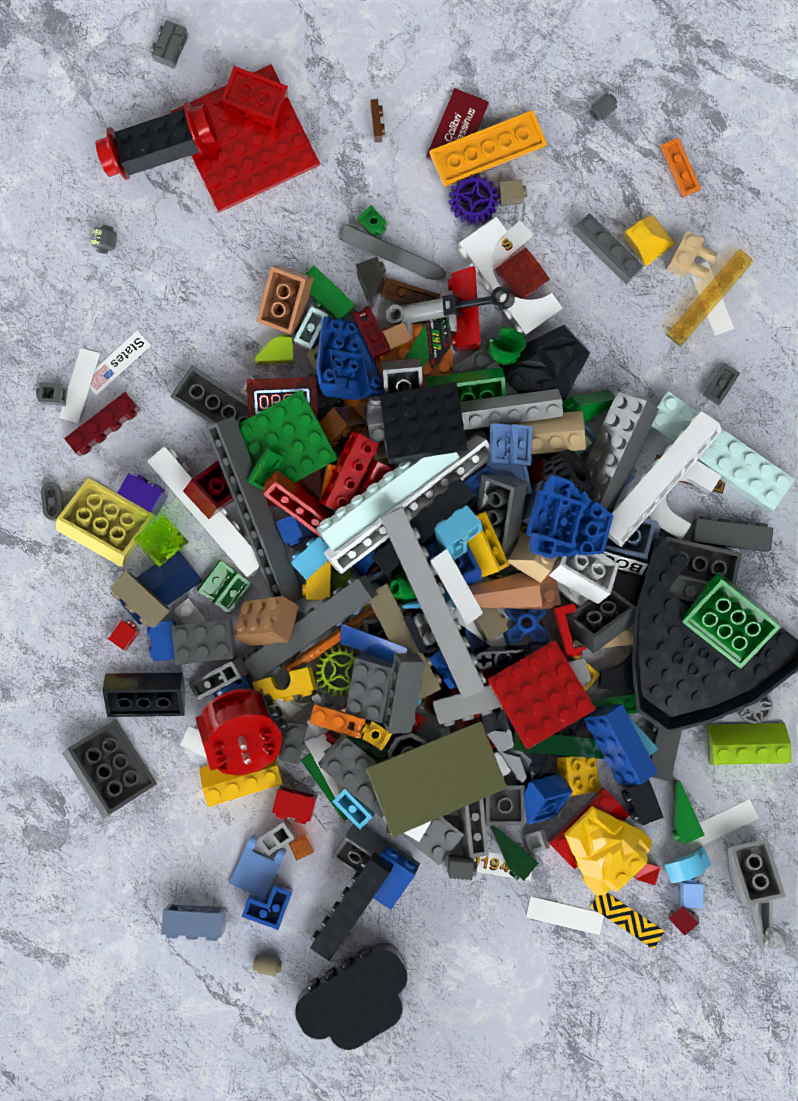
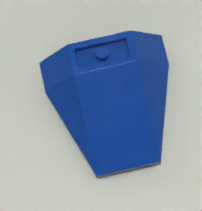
(345, 363)

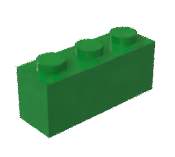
(329, 296)

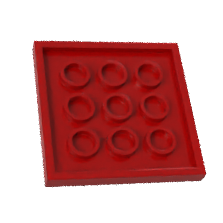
(540, 694)

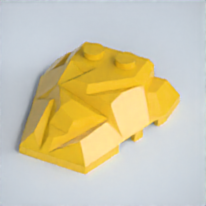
(607, 850)

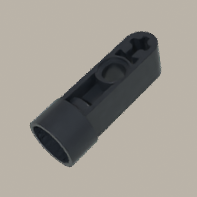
(512, 654)

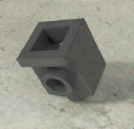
(44, 391)

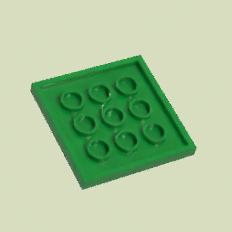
(292, 432)

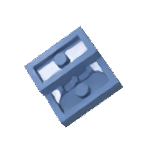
(510, 444)

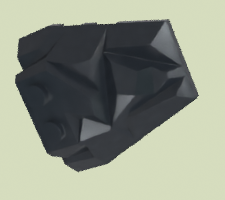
(548, 363)
(523, 765)

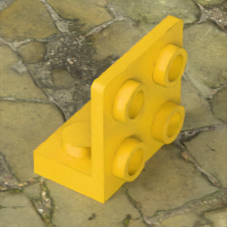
(579, 774)

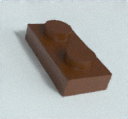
(378, 128)

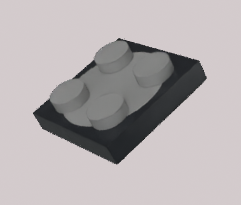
(420, 631)

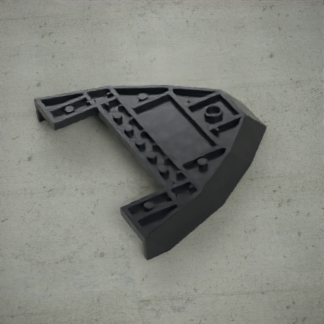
(679, 674)

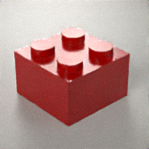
(294, 805)

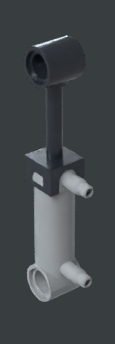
(447, 306)

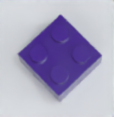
(141, 493)

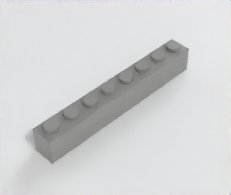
(455, 707)

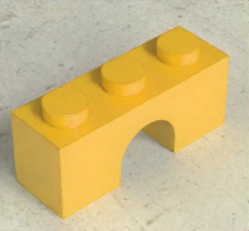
(301, 683)

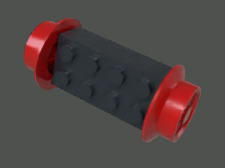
(156, 141)

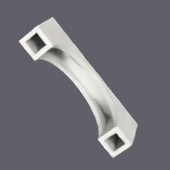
(525, 314)

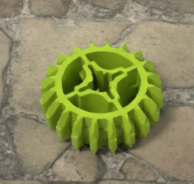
(330, 657)

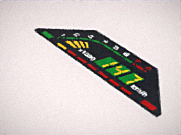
(437, 338)

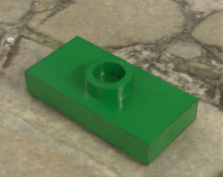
(265, 468)

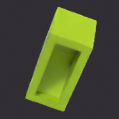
(277, 351)

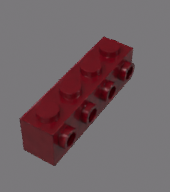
(102, 424)

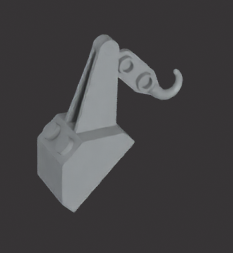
(758, 883)

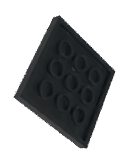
(423, 422)

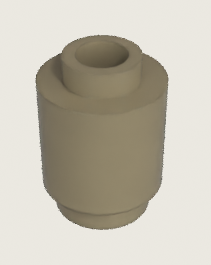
(267, 964)

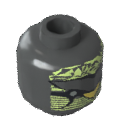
(104, 239)

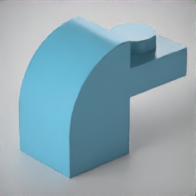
(688, 866)

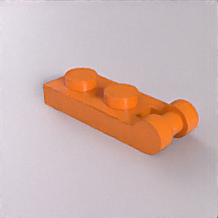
(337, 720)

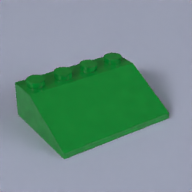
(730, 620)

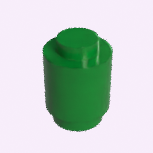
(402, 589)

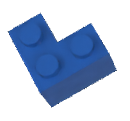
(294, 531)
(269, 911)

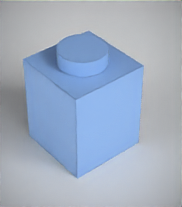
(691, 893)

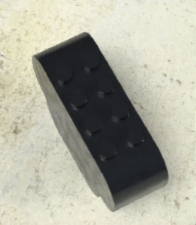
(355, 998)

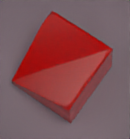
(648, 873)

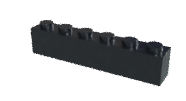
(442, 508)
(351, 906)

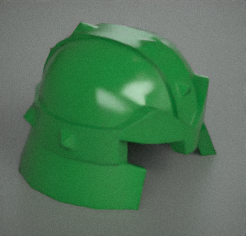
(508, 347)

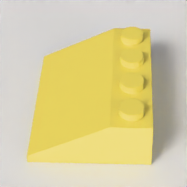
(103, 521)

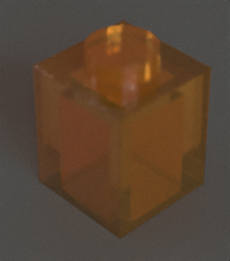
(301, 846)

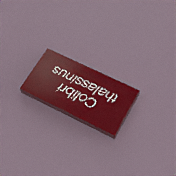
(460, 118)

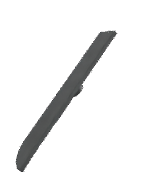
(392, 253)

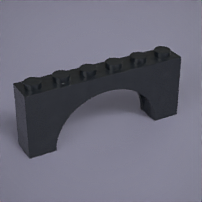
(621, 676)

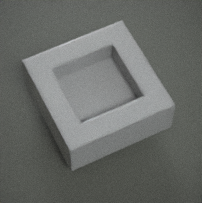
(536, 841)

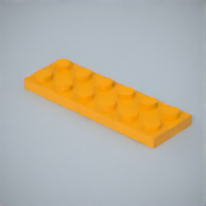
(488, 148)

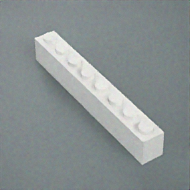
(662, 476)
(219, 527)

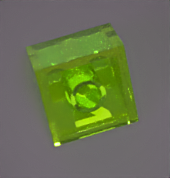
(161, 541)

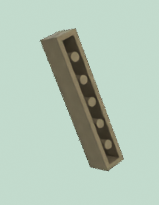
(392, 620)

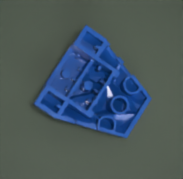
(567, 521)

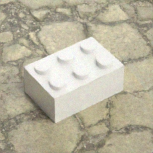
(586, 574)

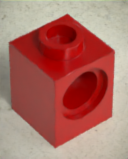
(124, 634)

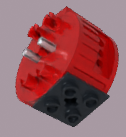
(241, 731)

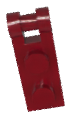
(371, 332)

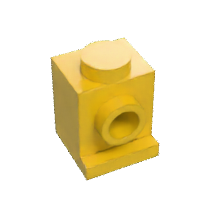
(383, 737)

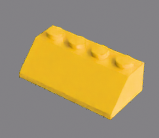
(225, 787)

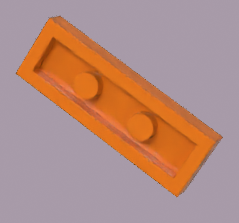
(680, 167)

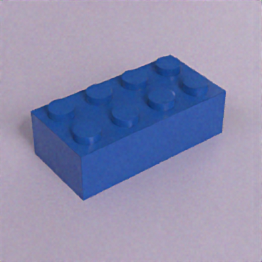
(620, 745)

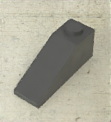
(219, 677)

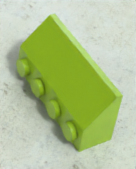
(749, 744)

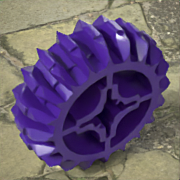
(466, 198)

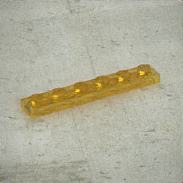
(709, 297)

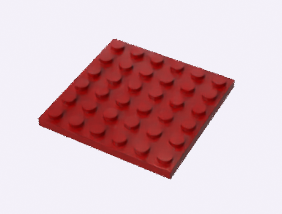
(251, 154)

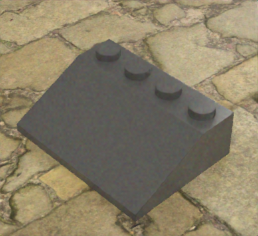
(109, 768)

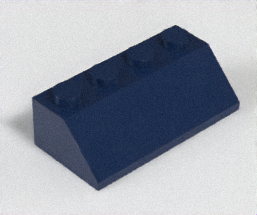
(169, 580)

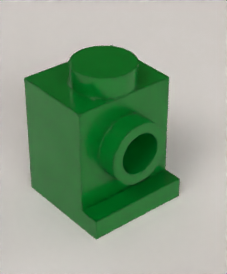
(373, 229)

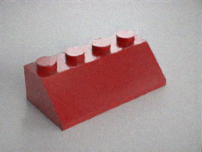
(468, 329)
(602, 800)

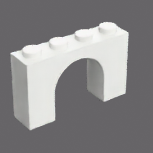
(670, 523)

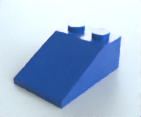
(466, 564)

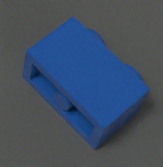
(162, 641)

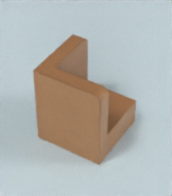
(397, 336)

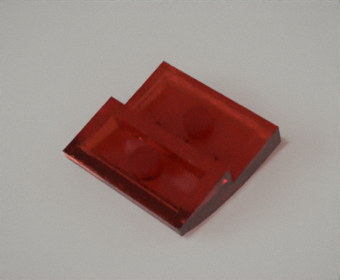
(522, 274)

